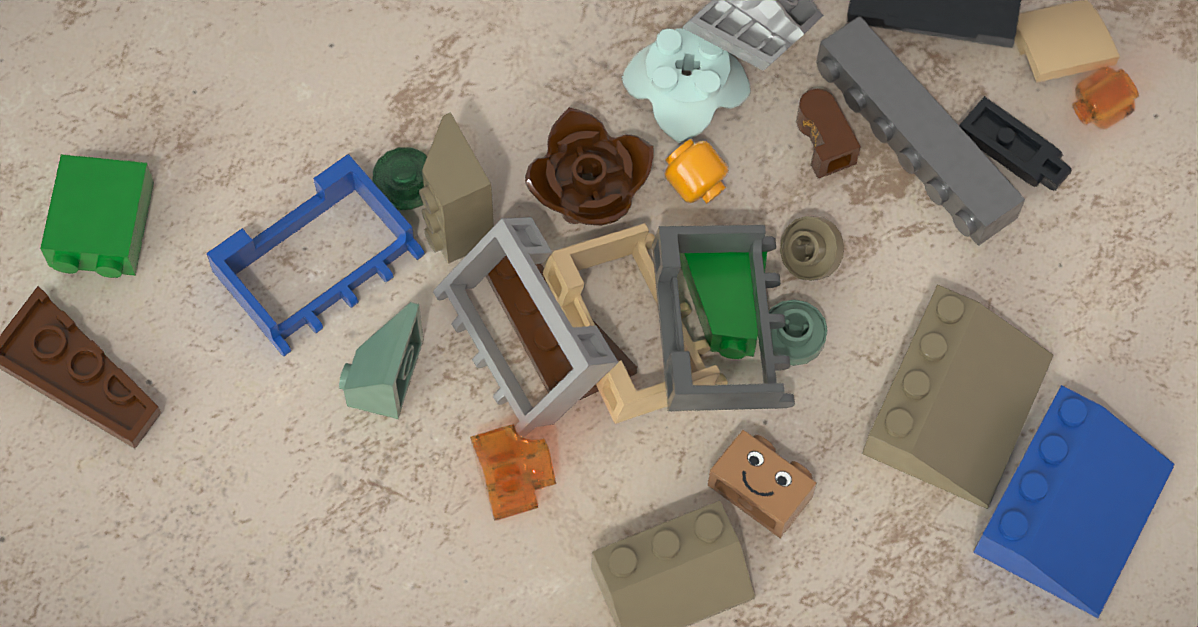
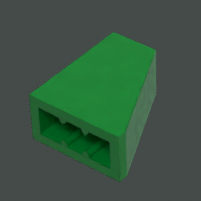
(723, 300)

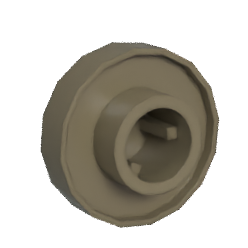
(811, 248)

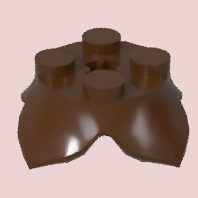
(582, 146)

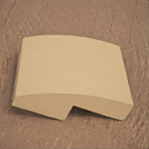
(1065, 40)

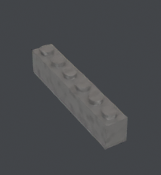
(919, 131)

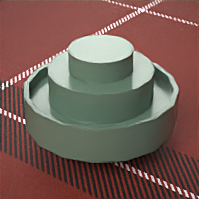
(802, 335)

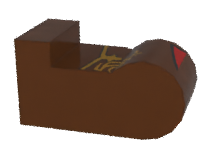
(829, 132)

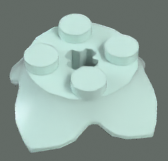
(682, 102)

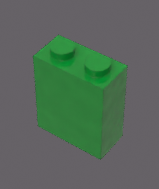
(97, 216)

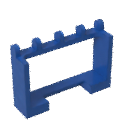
(331, 187)

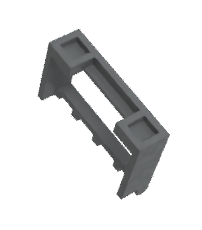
(680, 390)

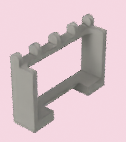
(582, 345)

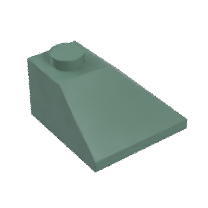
(385, 365)

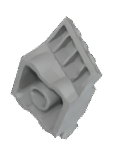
(754, 28)

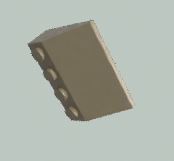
(959, 398)

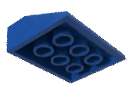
(1076, 503)

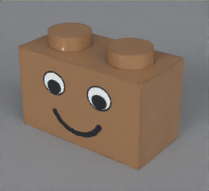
(762, 482)

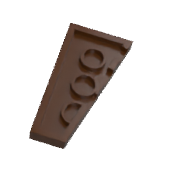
(533, 330)
(63, 364)

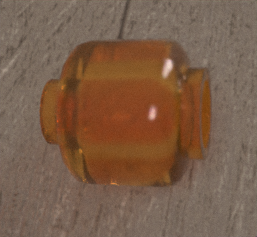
(1105, 98)

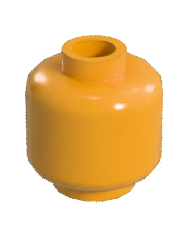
(696, 171)

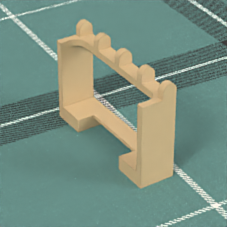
(566, 285)

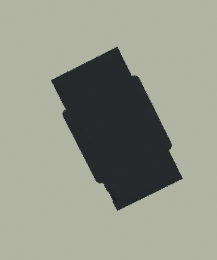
(965, 20)

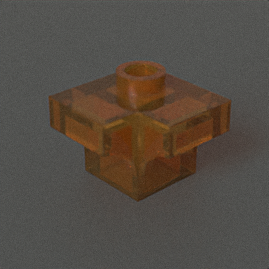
(512, 470)

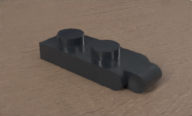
(1015, 145)

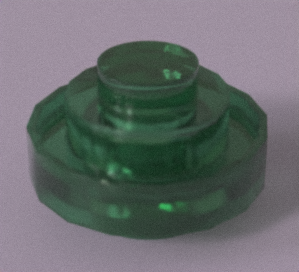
(401, 177)

